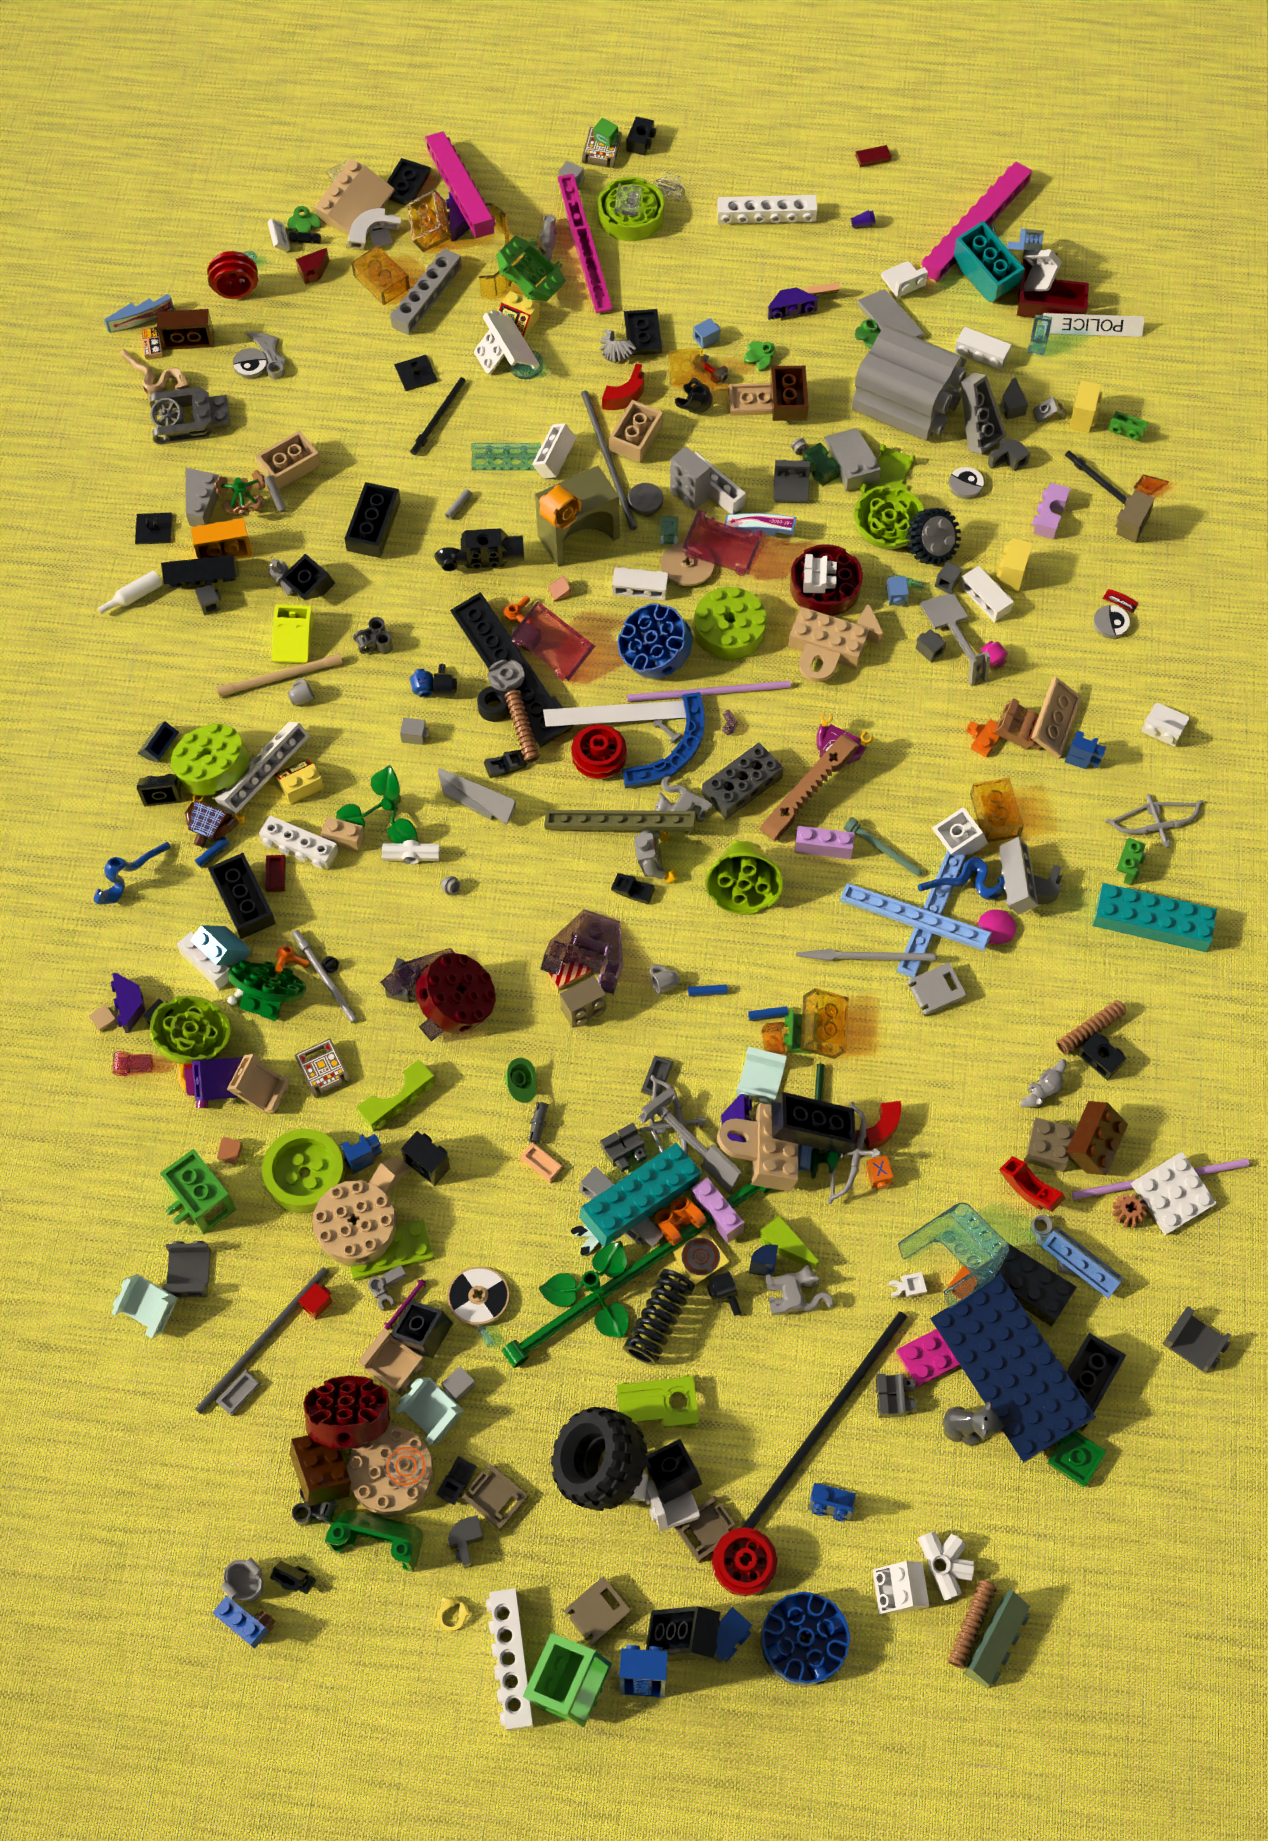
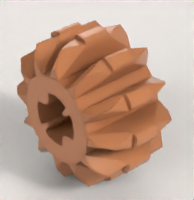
(1121, 1210)

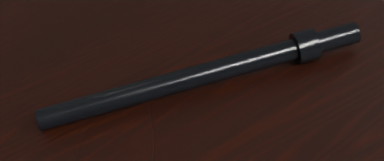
(422, 438)
(1080, 464)

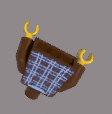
(209, 821)

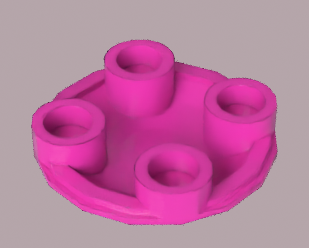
(1000, 924)

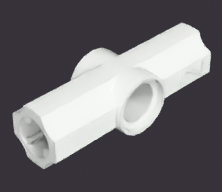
(410, 852)

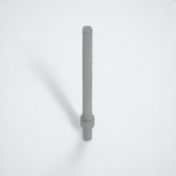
(305, 947)

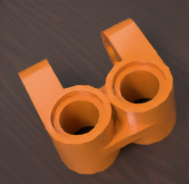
(682, 1213)

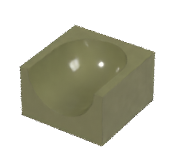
(597, 511)

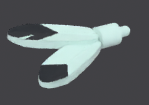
(590, 1244)

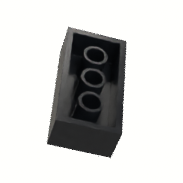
(372, 520)
(200, 569)
(242, 895)
(813, 1123)
(1035, 1285)
(1094, 1369)
(684, 1632)

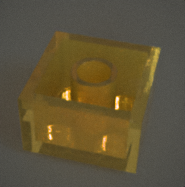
(685, 365)

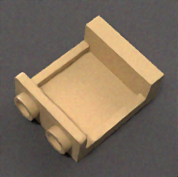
(258, 1084)
(391, 1362)

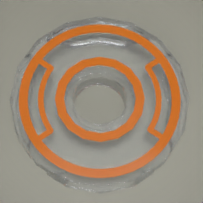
(415, 1475)

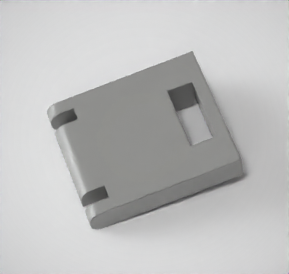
(934, 991)

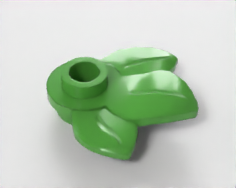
(303, 222)
(867, 332)
(759, 355)

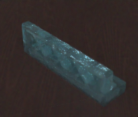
(506, 453)

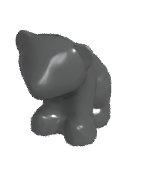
(969, 1425)

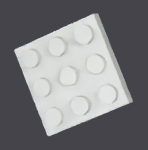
(1173, 1193)

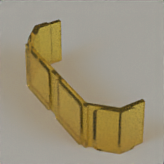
(495, 285)

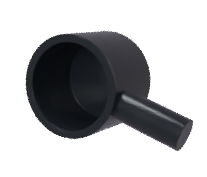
(444, 683)
(723, 1288)

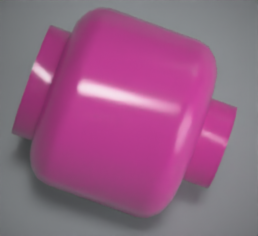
(996, 652)

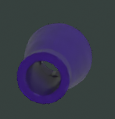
(864, 219)

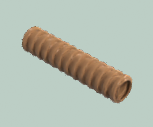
(522, 726)
(1091, 1026)
(972, 1624)

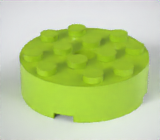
(730, 623)
(210, 759)

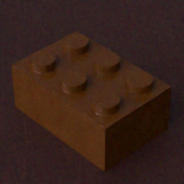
(185, 329)
(789, 393)
(1097, 1138)
(319, 1471)

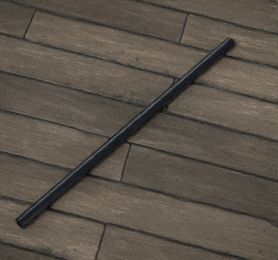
(825, 1421)

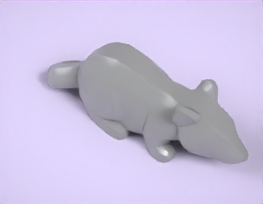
(548, 236)
(1049, 1084)

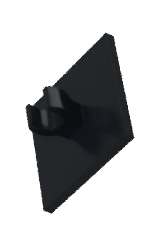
(415, 372)
(153, 528)

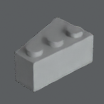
(200, 496)

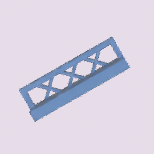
(1029, 240)
(1082, 1262)

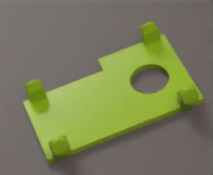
(893, 468)
(651, 1401)

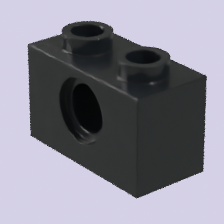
(640, 136)
(1104, 1066)

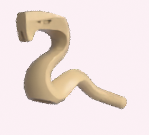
(148, 385)

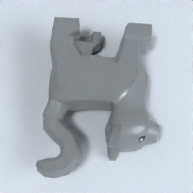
(687, 802)
(793, 1299)

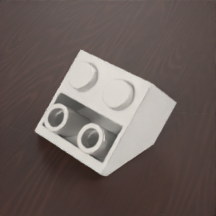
(901, 1587)

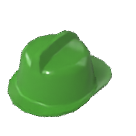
(521, 1080)

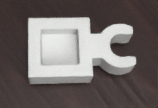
(911, 1284)

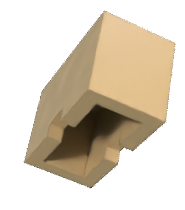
(343, 833)

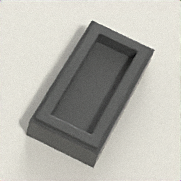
(660, 1069)

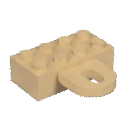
(828, 640)
(772, 1159)

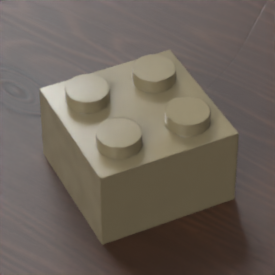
(1134, 516)
(583, 1002)
(1049, 1144)

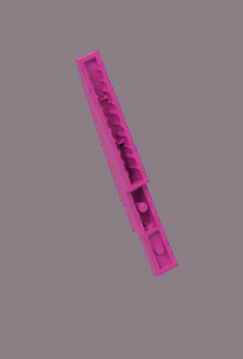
(584, 244)

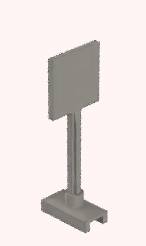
(947, 612)
(714, 1162)

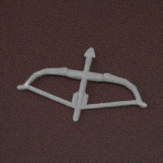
(1153, 809)
(660, 1127)
(857, 1152)

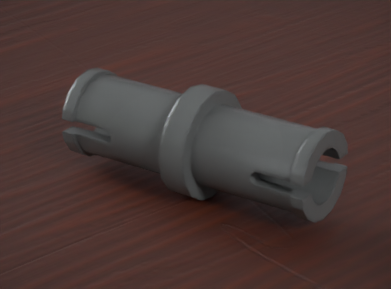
(538, 1122)

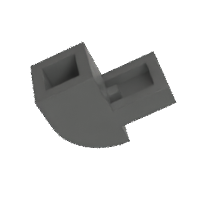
(1011, 452)
(1048, 890)
(462, 1534)

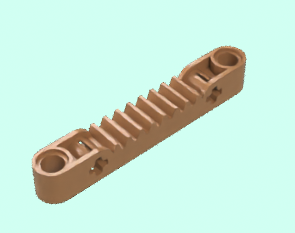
(841, 750)

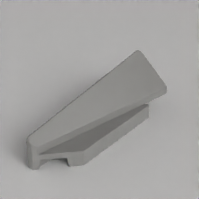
(477, 797)
(596, 1183)

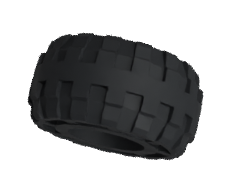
(579, 1452)

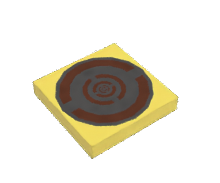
(700, 1257)

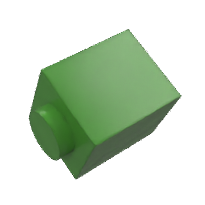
(606, 132)

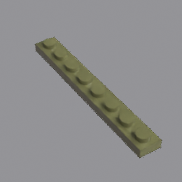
(620, 820)

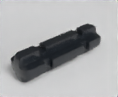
(304, 237)

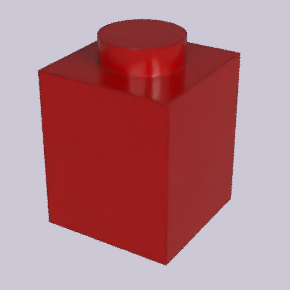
(316, 1300)

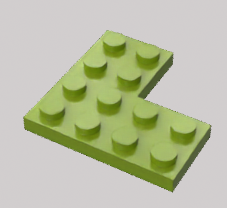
(407, 1248)

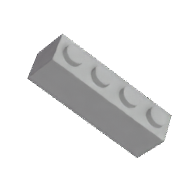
(1018, 875)

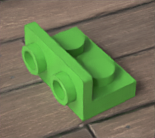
(793, 1038)

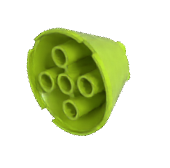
(744, 879)

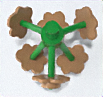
(241, 488)

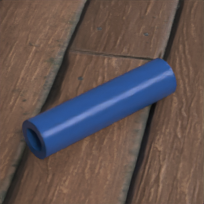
(212, 852)
(707, 990)
(768, 1013)

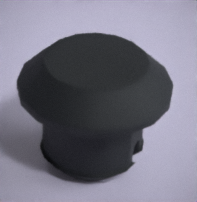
(330, 964)

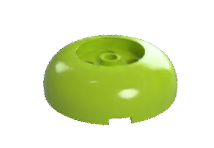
(884, 505)
(192, 1014)

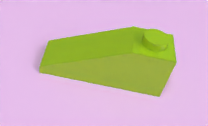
(788, 1243)

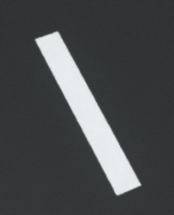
(614, 713)

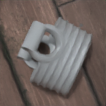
(243, 1580)

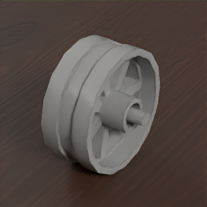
(166, 413)

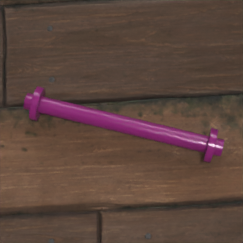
(421, 1283)

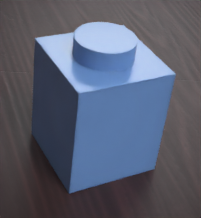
(706, 333)
(897, 590)

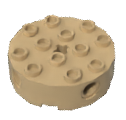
(335, 1217)
(369, 1477)

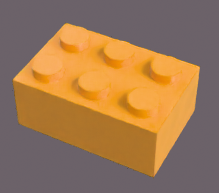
(221, 539)

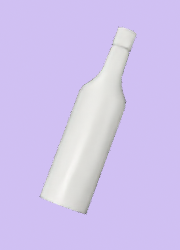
(133, 591)

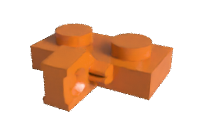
(984, 737)

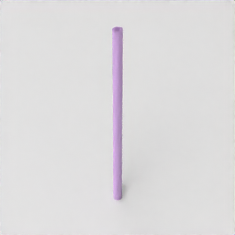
(709, 691)
(1126, 1185)

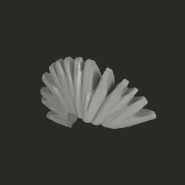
(615, 349)

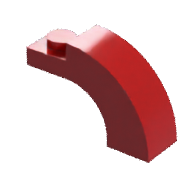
(620, 396)
(885, 1128)
(1029, 1186)

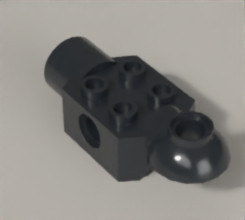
(481, 550)

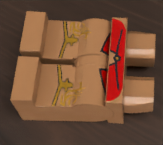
(1018, 725)

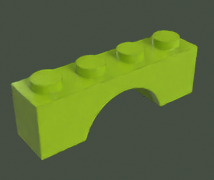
(377, 1111)

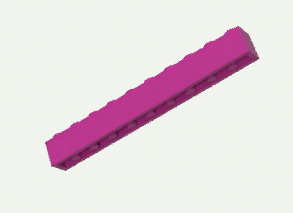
(460, 185)
(986, 210)

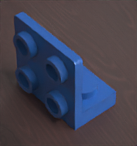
(831, 1502)

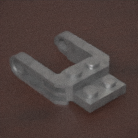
(207, 415)

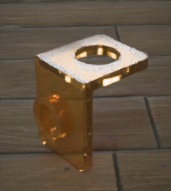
(773, 1037)

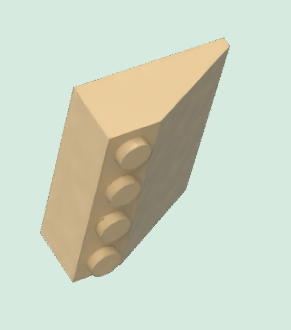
(351, 194)

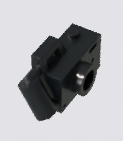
(292, 1577)

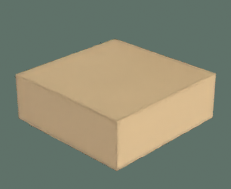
(102, 1018)

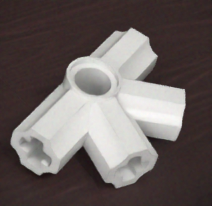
(954, 1567)

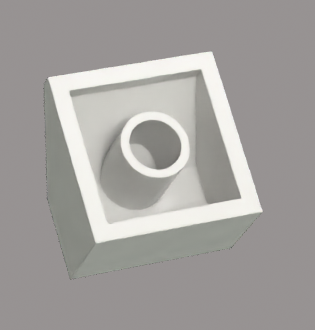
(960, 834)

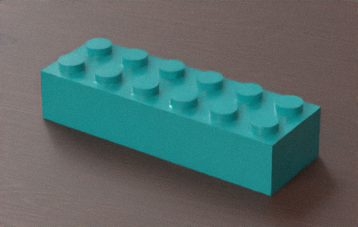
(1154, 917)
(640, 1194)

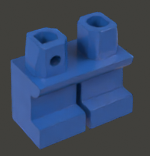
(1085, 752)
(362, 1153)

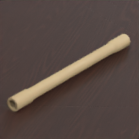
(326, 662)

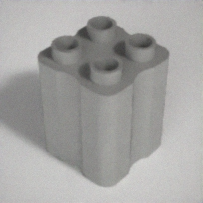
(908, 383)

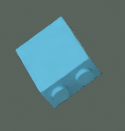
(220, 945)

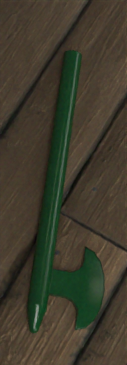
(828, 1157)

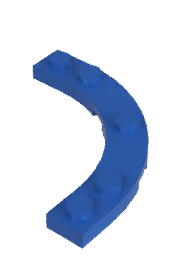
(681, 753)

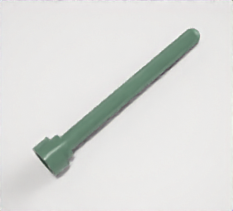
(853, 826)

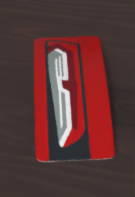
(1121, 600)

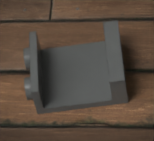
(188, 1269)
(1196, 1341)

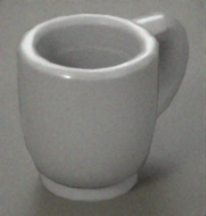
(301, 692)
(663, 980)

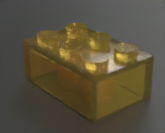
(428, 220)
(380, 275)
(997, 809)
(824, 1023)

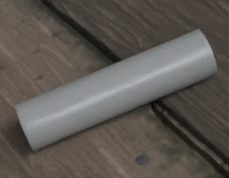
(275, 493)
(456, 506)

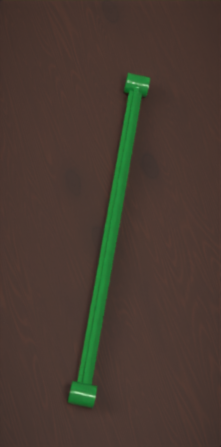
(517, 1352)

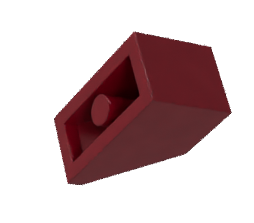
(313, 265)

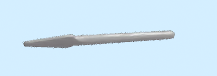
(830, 955)

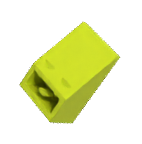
(292, 633)

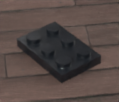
(407, 180)
(643, 331)

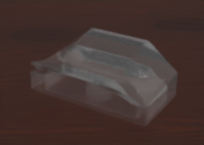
(670, 186)

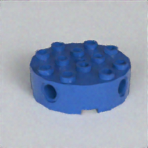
(655, 641)
(796, 1660)

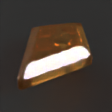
(1150, 485)

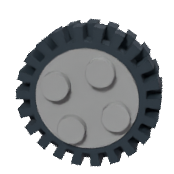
(933, 536)

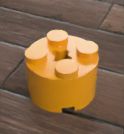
(559, 507)

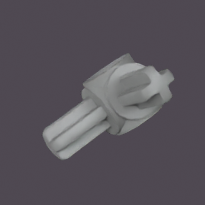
(277, 570)

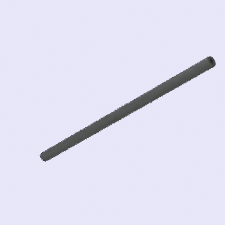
(259, 1343)

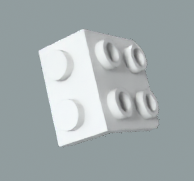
(1043, 271)
(904, 278)
(489, 353)
(1165, 724)
(672, 1514)

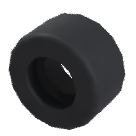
(489, 713)

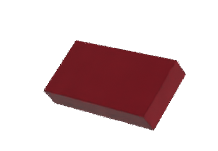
(873, 156)
(275, 873)

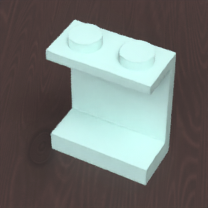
(761, 1075)
(145, 1303)
(430, 1408)

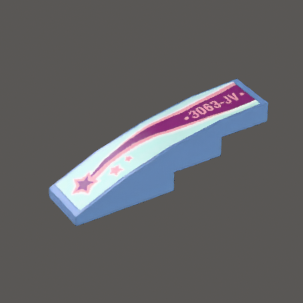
(137, 315)
(765, 522)

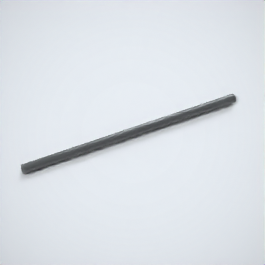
(609, 461)

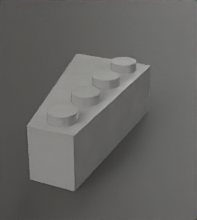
(980, 414)

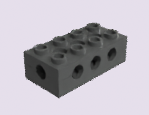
(742, 780)

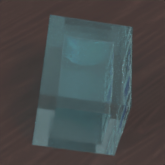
(669, 529)

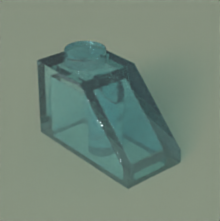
(1039, 334)

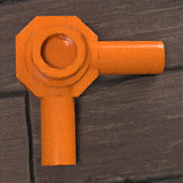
(513, 612)
(287, 955)

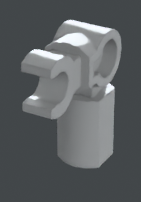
(377, 1285)

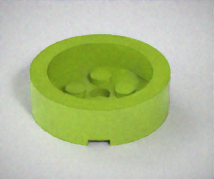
(628, 226)
(290, 1156)

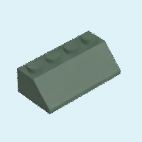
(997, 1640)

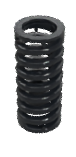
(687, 1290)

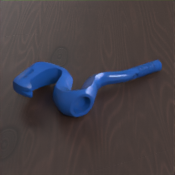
(117, 864)
(973, 864)

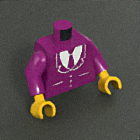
(829, 734)

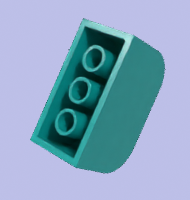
(987, 262)

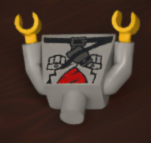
(649, 854)

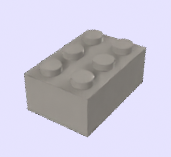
(690, 478)

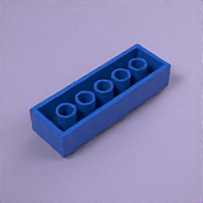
(643, 1671)

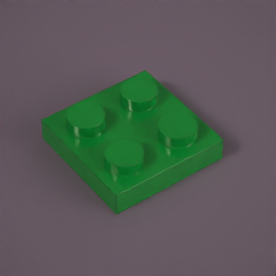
(1077, 1458)

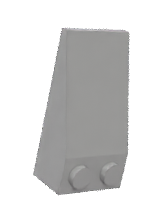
(855, 459)

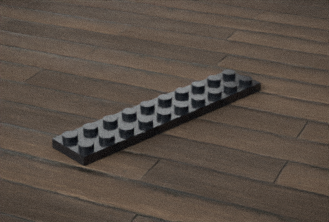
(495, 644)

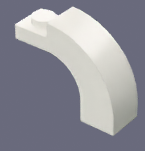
(366, 222)

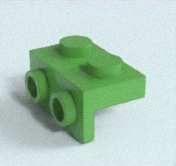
(1127, 426)
(1130, 859)

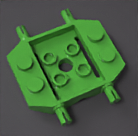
(530, 269)

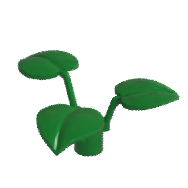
(386, 784)
(561, 1289)

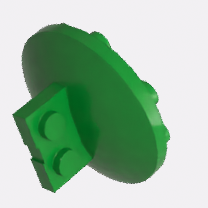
(265, 988)

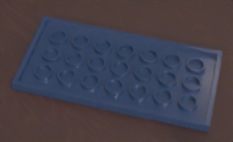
(1013, 1368)

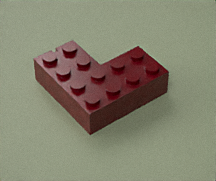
(1061, 298)

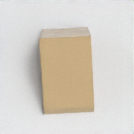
(869, 620)
(389, 1173)

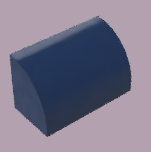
(158, 742)
(764, 1260)

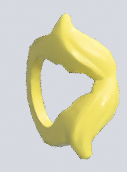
(464, 1612)

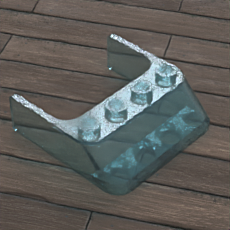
(969, 1240)

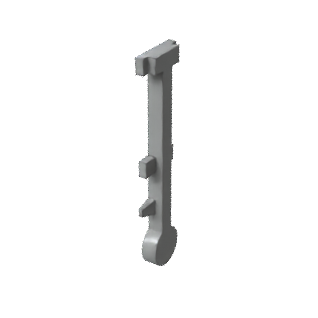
(659, 723)

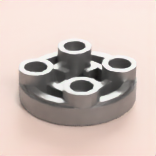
(645, 499)

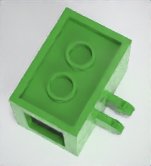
(195, 1191)
(567, 1679)

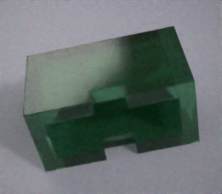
(821, 466)

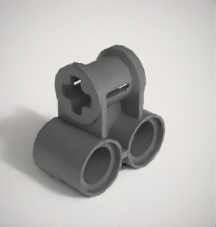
(374, 637)
(322, 1512)

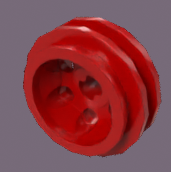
(232, 275)
(597, 740)
(724, 1573)

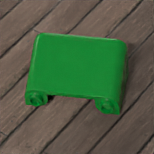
(404, 1537)

